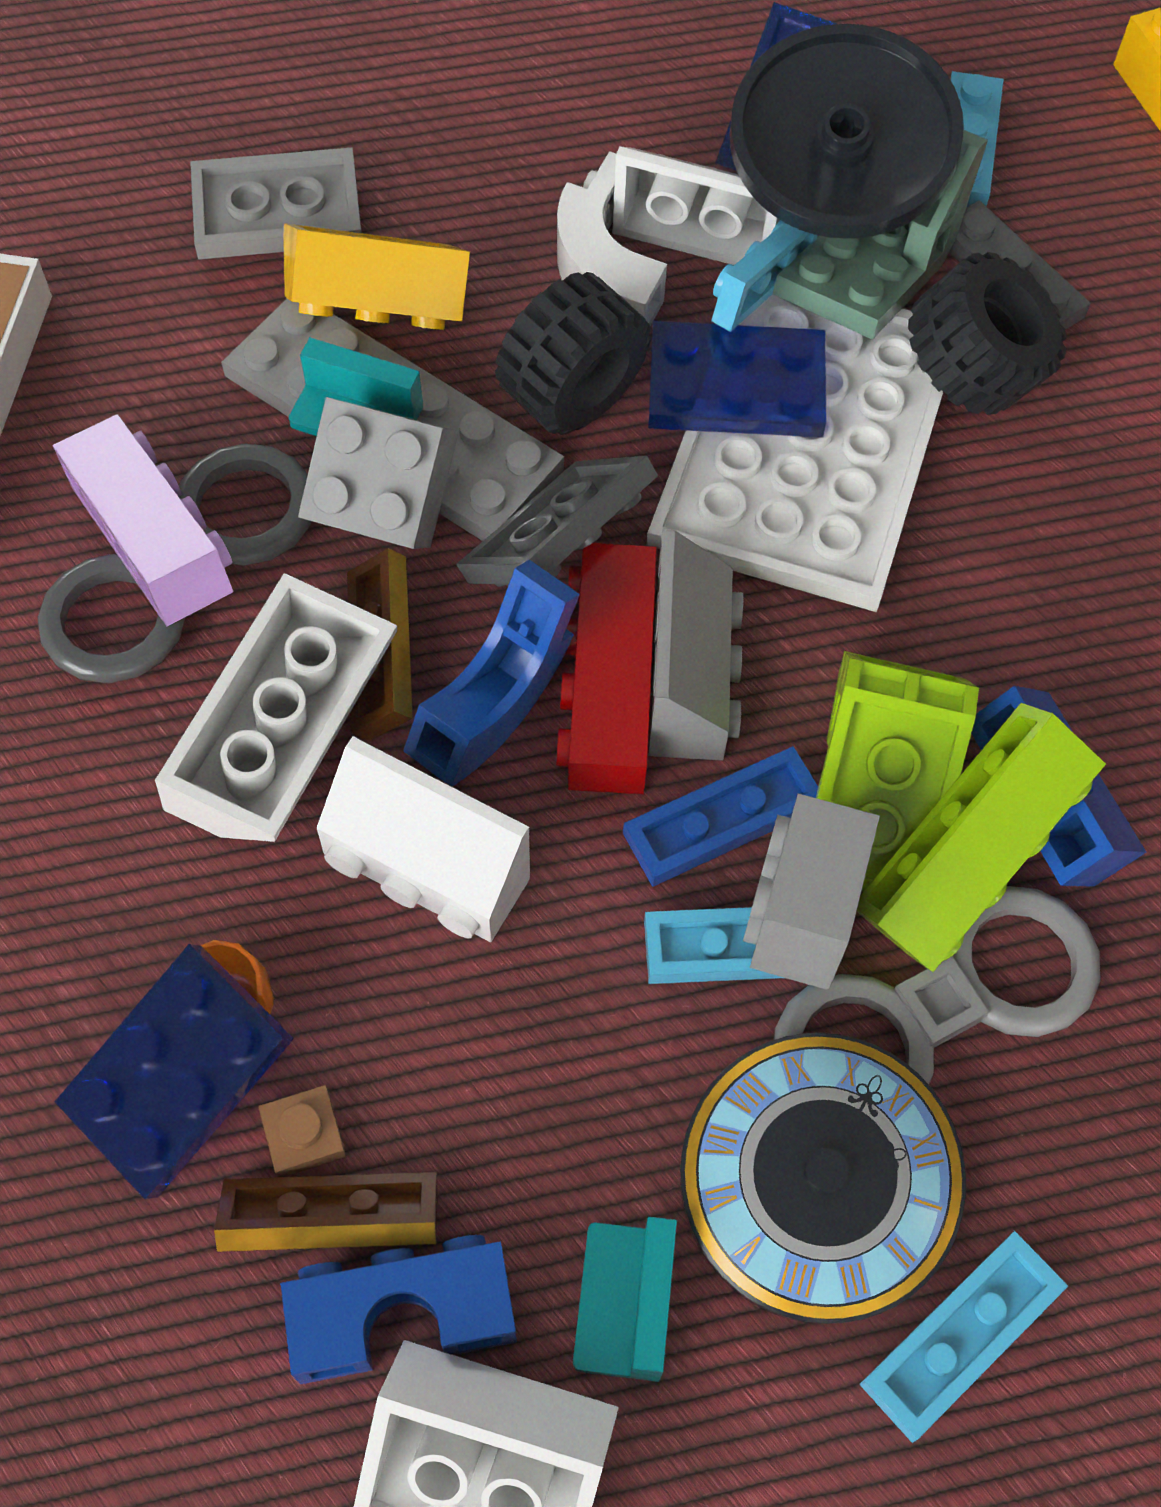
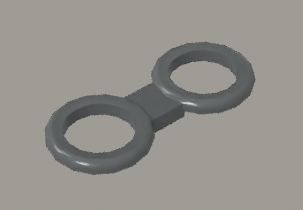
(111, 568)

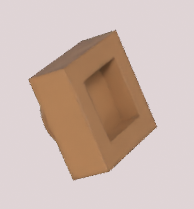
(301, 1131)

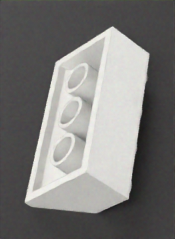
(273, 713)

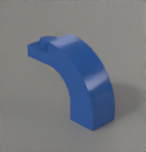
(502, 683)

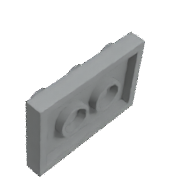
(248, 199)

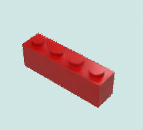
(612, 670)

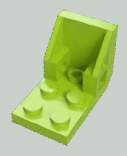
(895, 745)

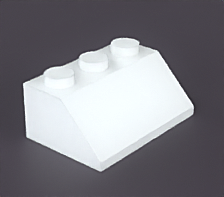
(686, 206)
(424, 841)
(480, 1438)

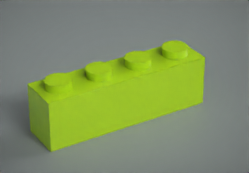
(980, 835)

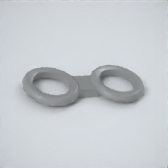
(953, 999)

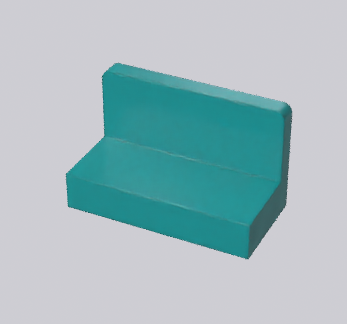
(352, 378)
(625, 1300)

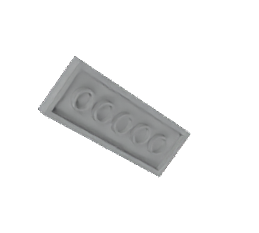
(493, 461)

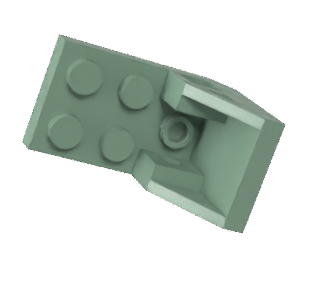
(874, 277)

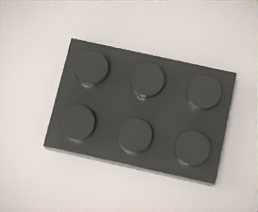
(560, 518)

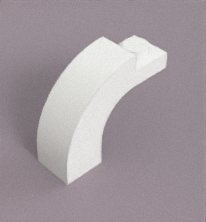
(588, 247)

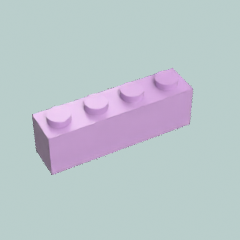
(145, 519)

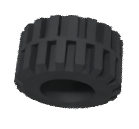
(987, 333)
(572, 352)

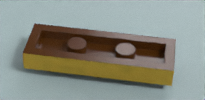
(387, 698)
(327, 1211)

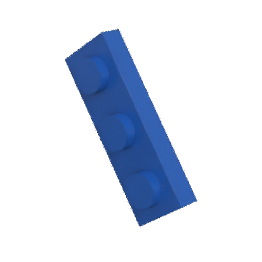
(718, 816)

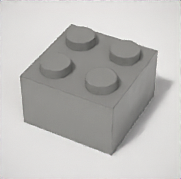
(378, 474)
(810, 890)

